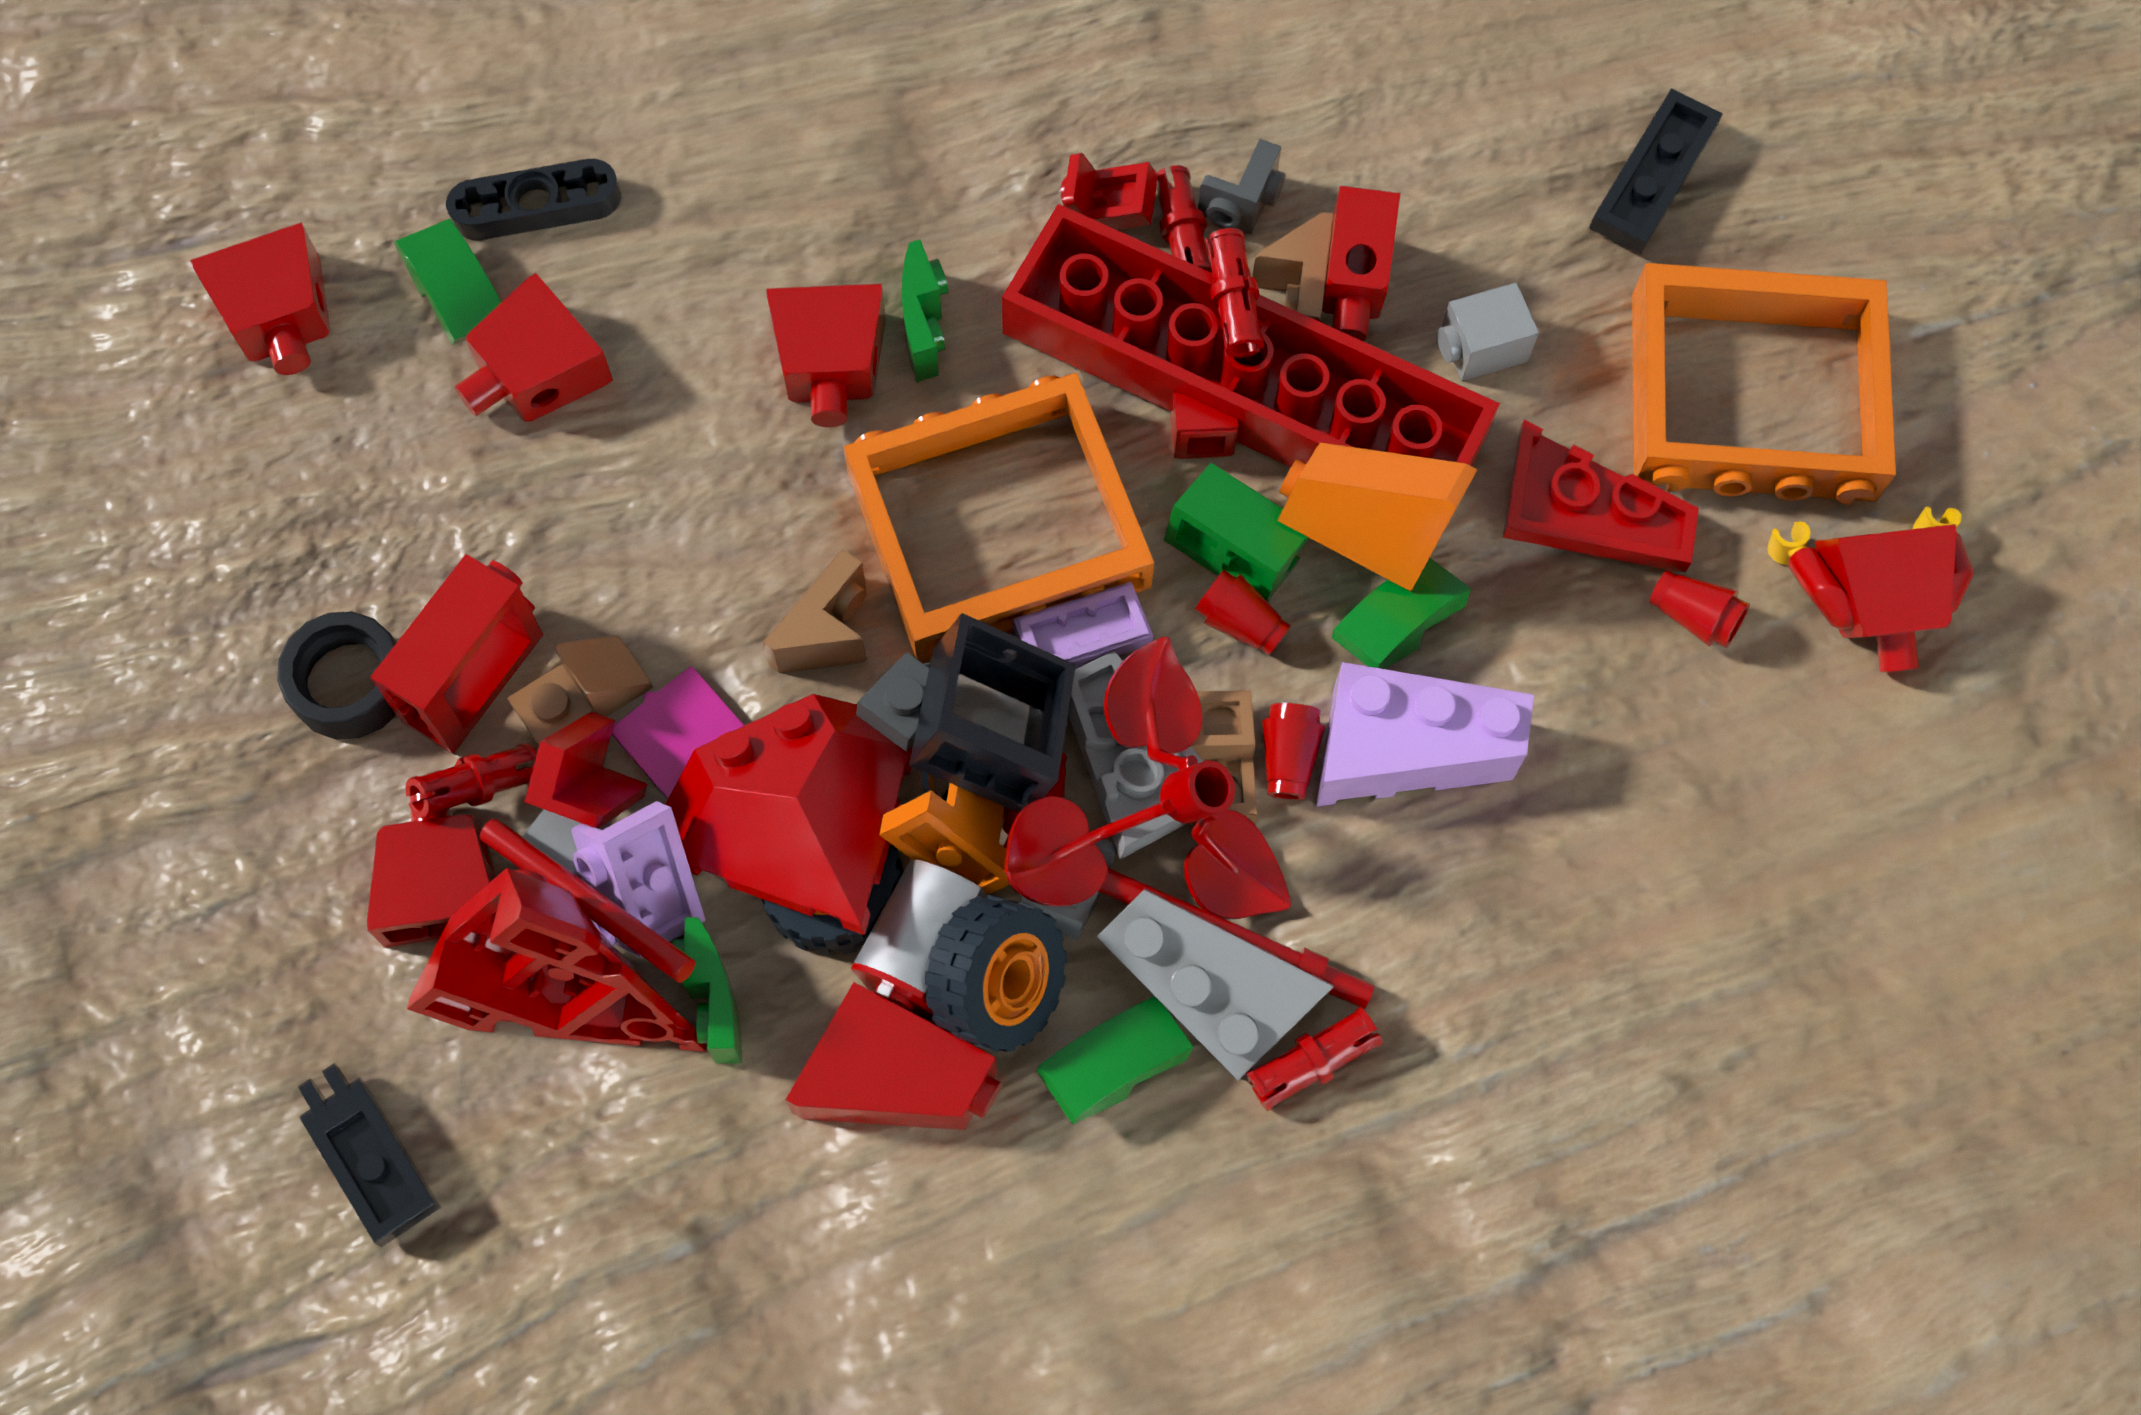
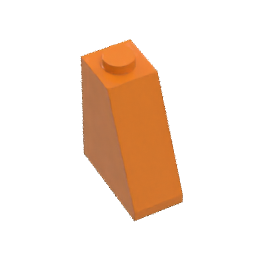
(1375, 506)

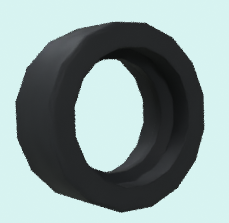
(307, 648)

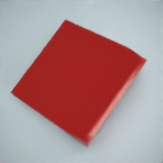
(1201, 429)

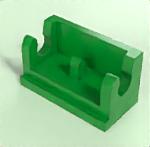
(1234, 530)

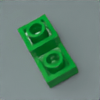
(449, 277)
(921, 302)
(1393, 620)
(719, 1019)
(1113, 1058)

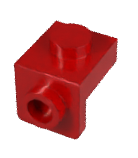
(1113, 196)

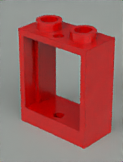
(459, 652)

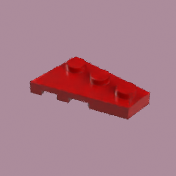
(1585, 508)

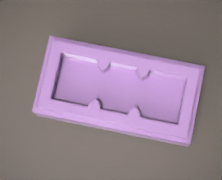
(1088, 626)

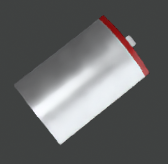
(907, 928)

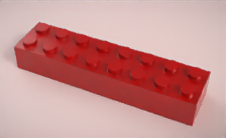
(1154, 333)

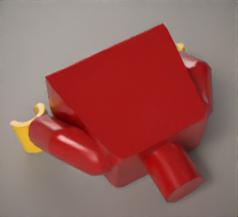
(1883, 581)

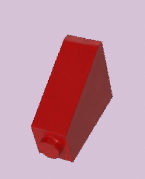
(892, 1070)

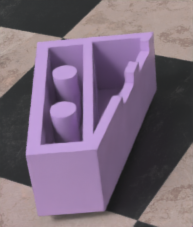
(1418, 733)

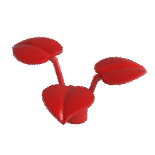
(1154, 706)

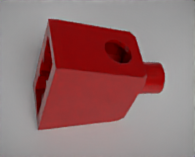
(1359, 257)
(270, 296)
(828, 345)
(532, 356)
(425, 875)

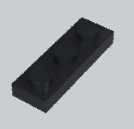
(1655, 171)

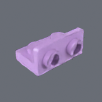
(641, 870)

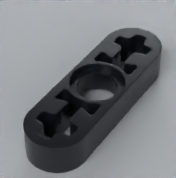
(512, 185)

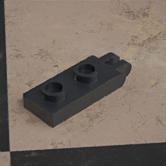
(366, 1157)

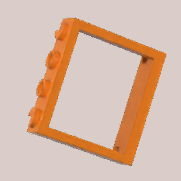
(1764, 299)
(981, 421)

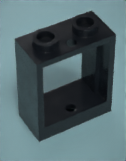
(977, 756)

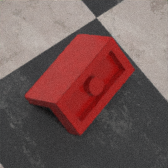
(571, 774)

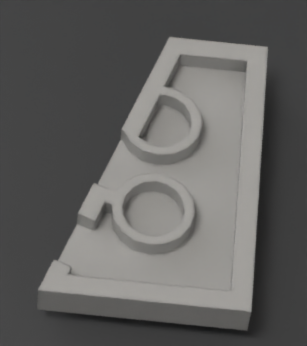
(1121, 775)
(1212, 981)

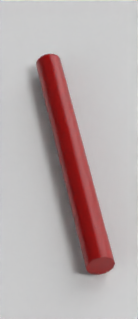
(595, 905)

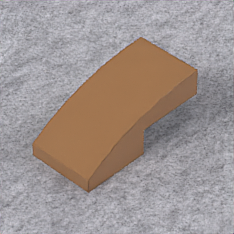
(1230, 739)

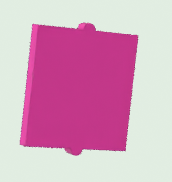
(671, 725)

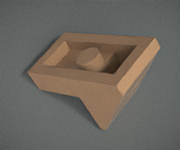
(1298, 265)
(812, 631)
(593, 677)

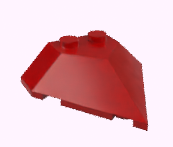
(794, 808)
(539, 961)

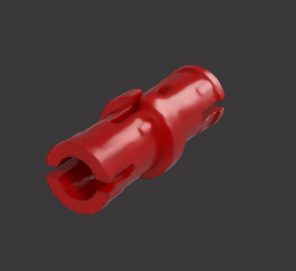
(1182, 221)
(1234, 292)
(471, 780)
(1314, 1058)

